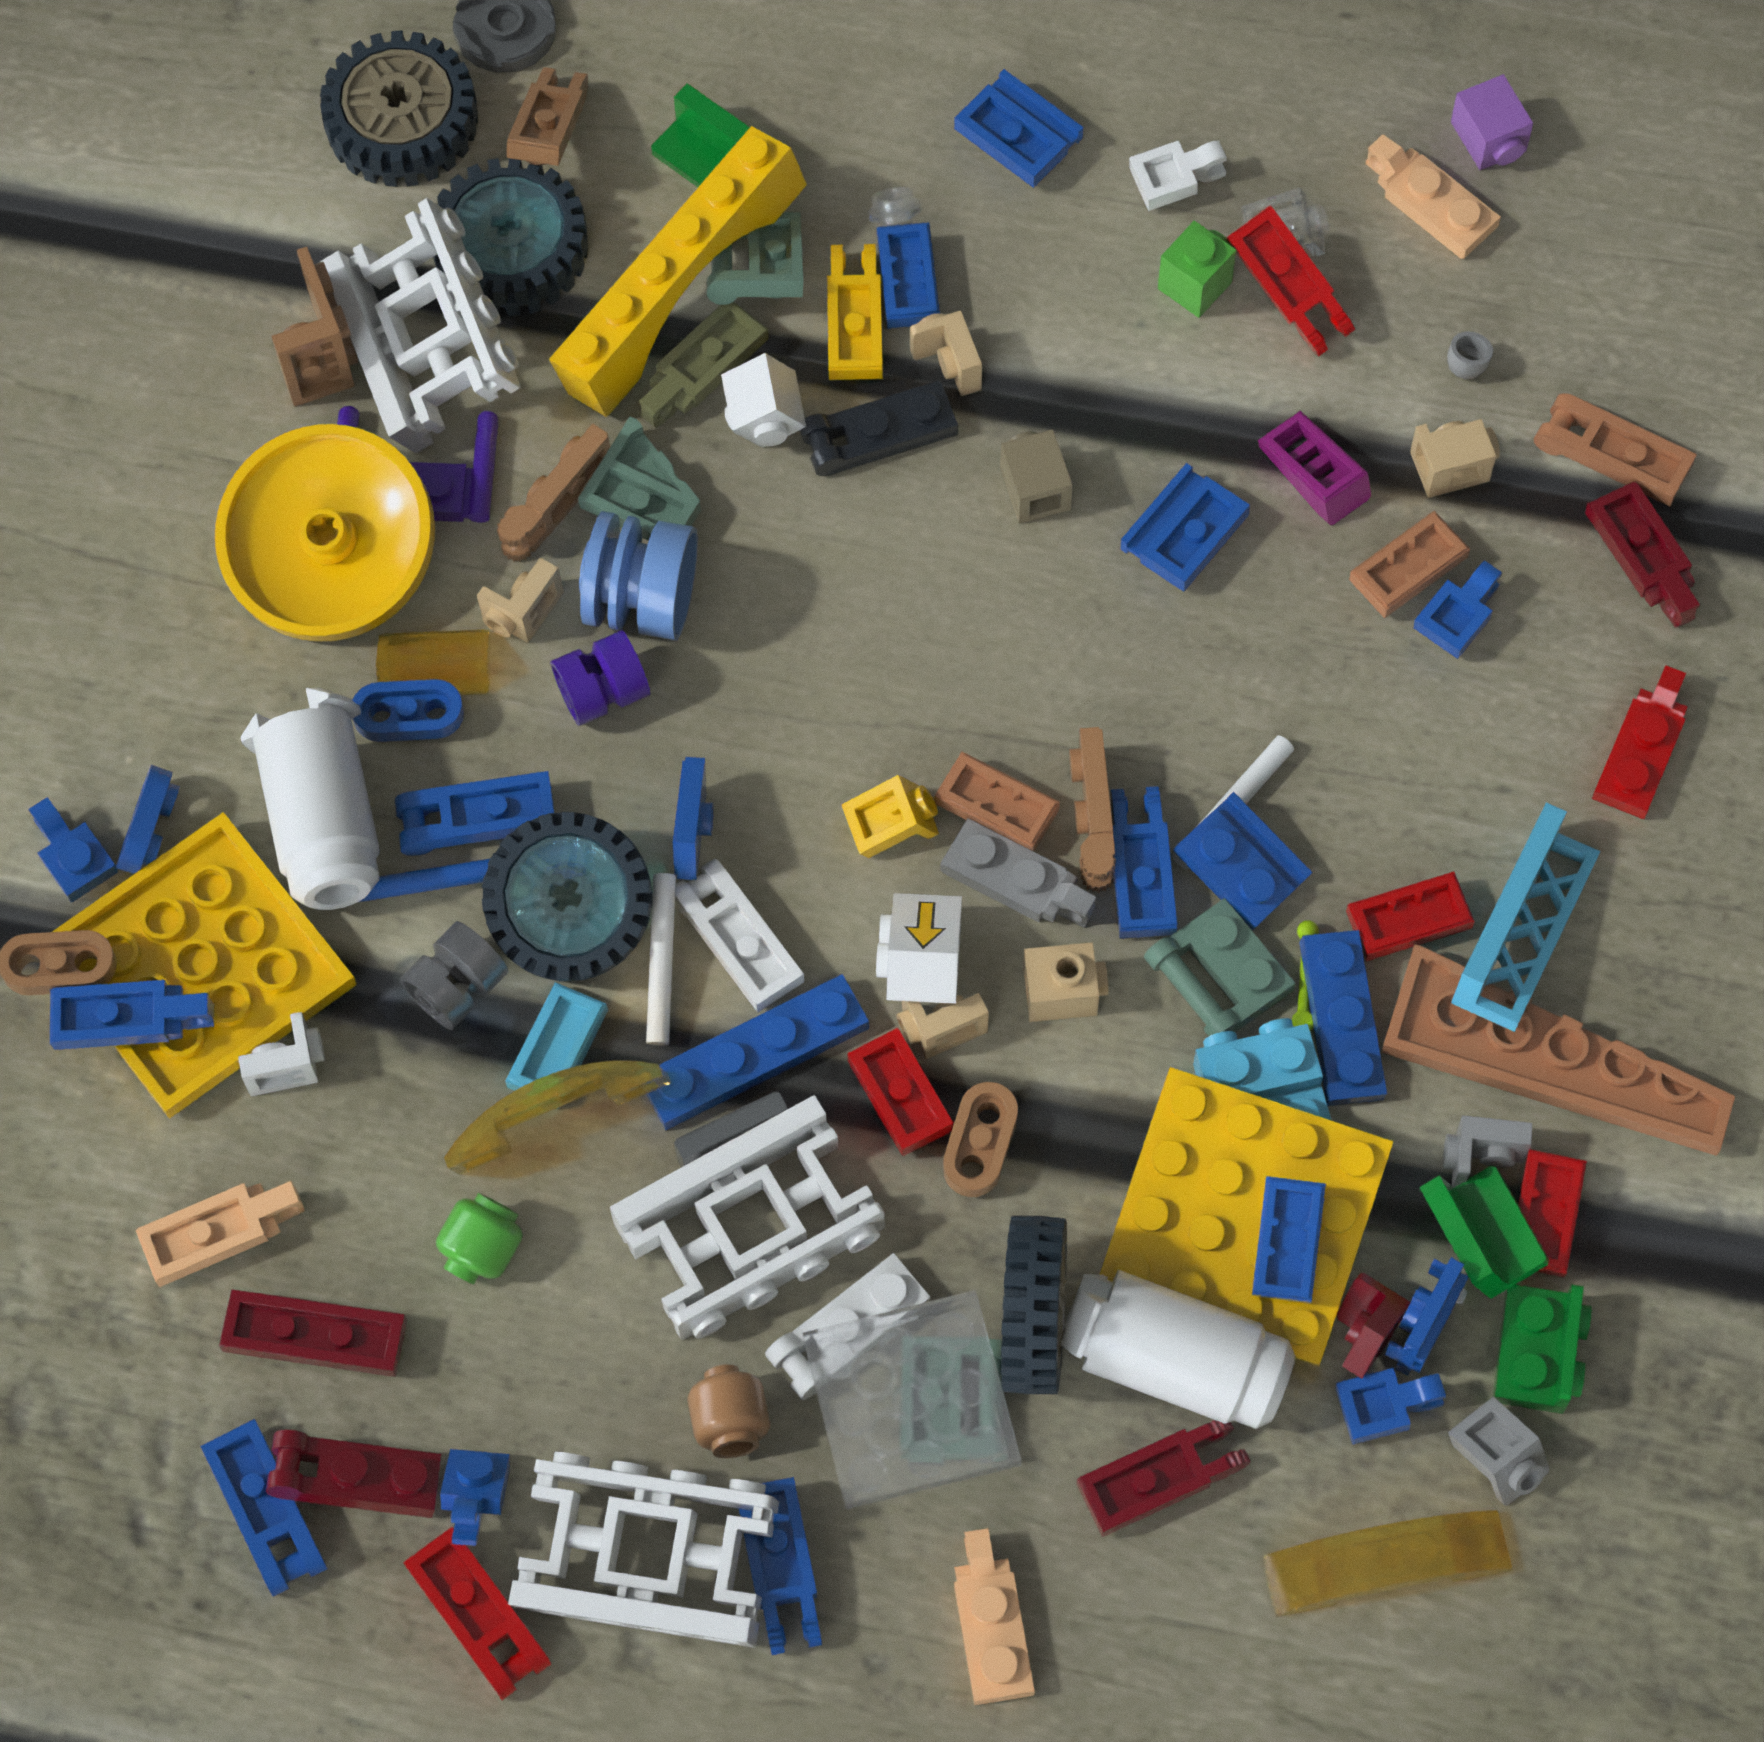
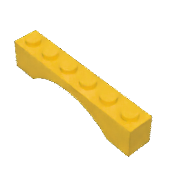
(614, 340)

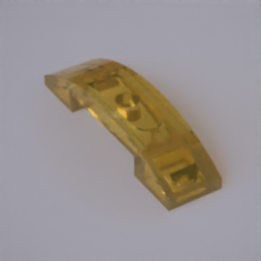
(485, 1137)
(1386, 1559)

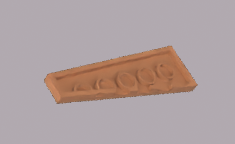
(1550, 1060)

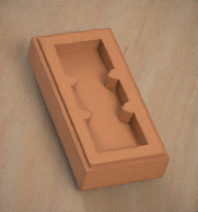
(1409, 564)
(996, 801)

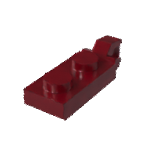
(1646, 551)

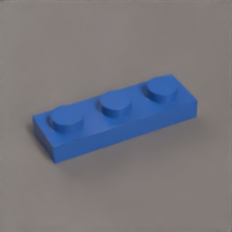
(1343, 1018)

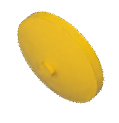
(324, 532)

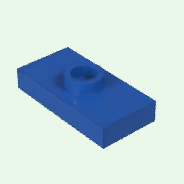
(907, 273)
(692, 819)
(1288, 1239)

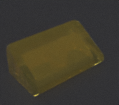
(450, 656)

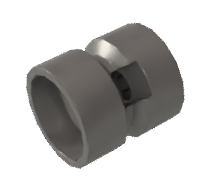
(468, 961)

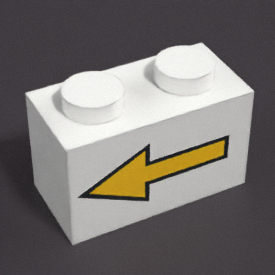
(920, 948)

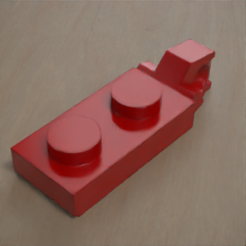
(1643, 747)

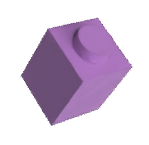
(1492, 122)

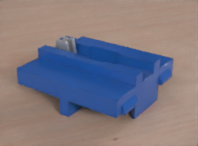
(1428, 1315)

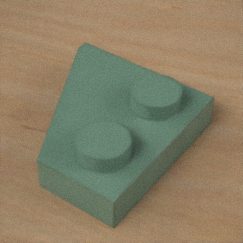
(639, 484)

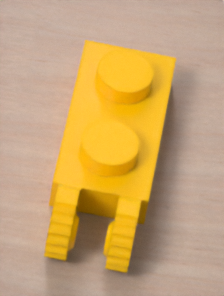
(854, 318)

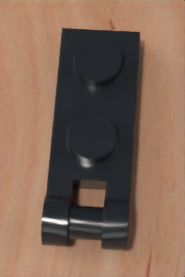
(879, 428)

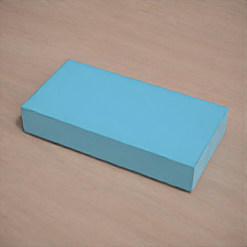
(558, 1036)

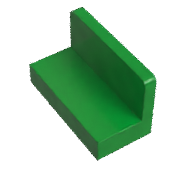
(697, 136)
(1486, 1230)

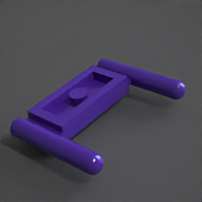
(453, 488)

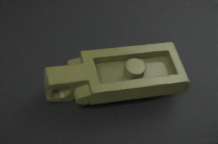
(699, 360)

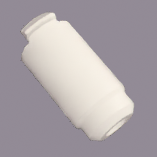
(317, 800)
(1178, 1349)

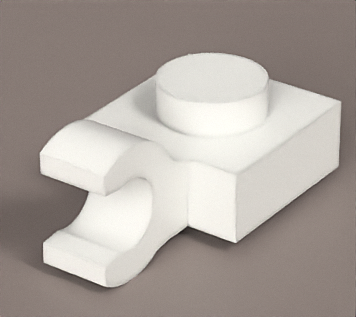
(1172, 175)

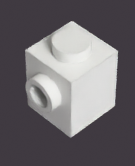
(763, 401)

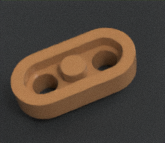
(59, 961)
(979, 1141)

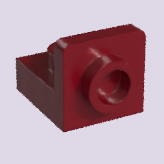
(1373, 1318)

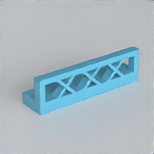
(1512, 905)

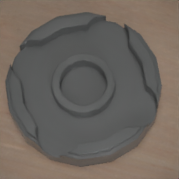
(504, 32)

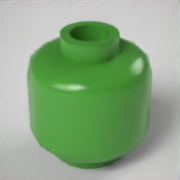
(479, 1238)

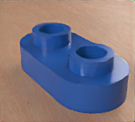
(408, 709)
(155, 799)

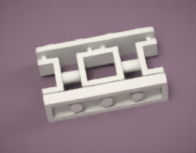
(384, 341)
(727, 1178)
(638, 1595)

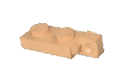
(1431, 197)
(216, 1229)
(991, 1624)

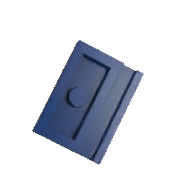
(1018, 128)
(1185, 527)
(1242, 860)

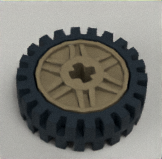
(399, 108)
(1034, 1304)

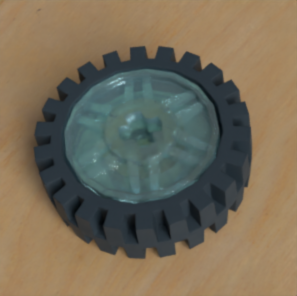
(521, 231)
(553, 854)

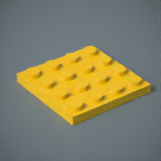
(218, 927)
(1201, 1195)

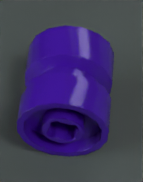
(600, 678)

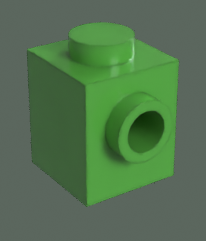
(1197, 268)

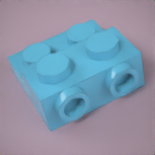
(1271, 1065)

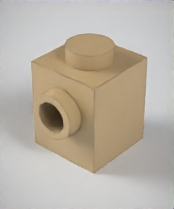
(1063, 982)

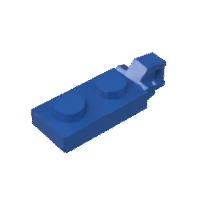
(124, 1014)

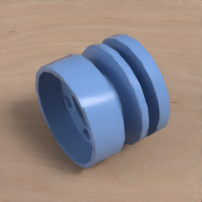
(628, 574)

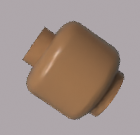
(728, 1412)

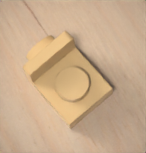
(952, 342)
(529, 603)
(946, 1026)

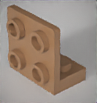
(317, 353)

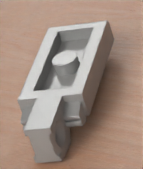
(1016, 876)

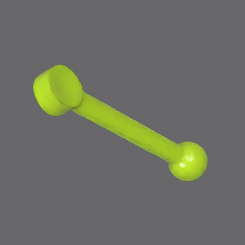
(1302, 1015)

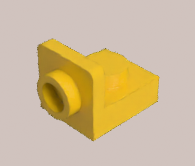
(890, 815)

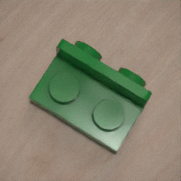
(1540, 1348)

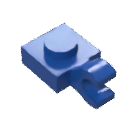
(1457, 613)
(73, 856)
(1380, 1405)
(473, 1486)

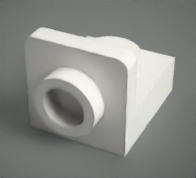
(284, 1067)

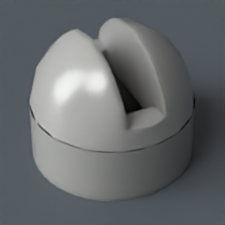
(1469, 355)

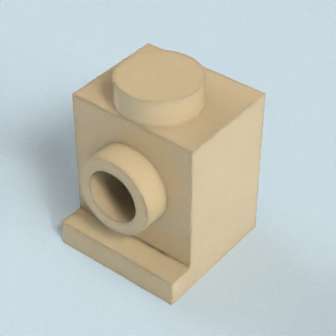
(1454, 456)

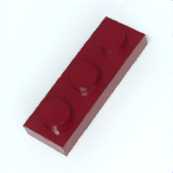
(313, 1333)

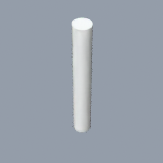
(1255, 776)
(661, 959)

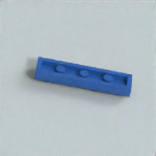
(758, 1050)

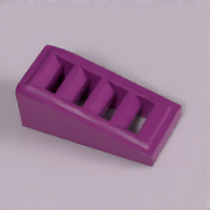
(1337, 492)

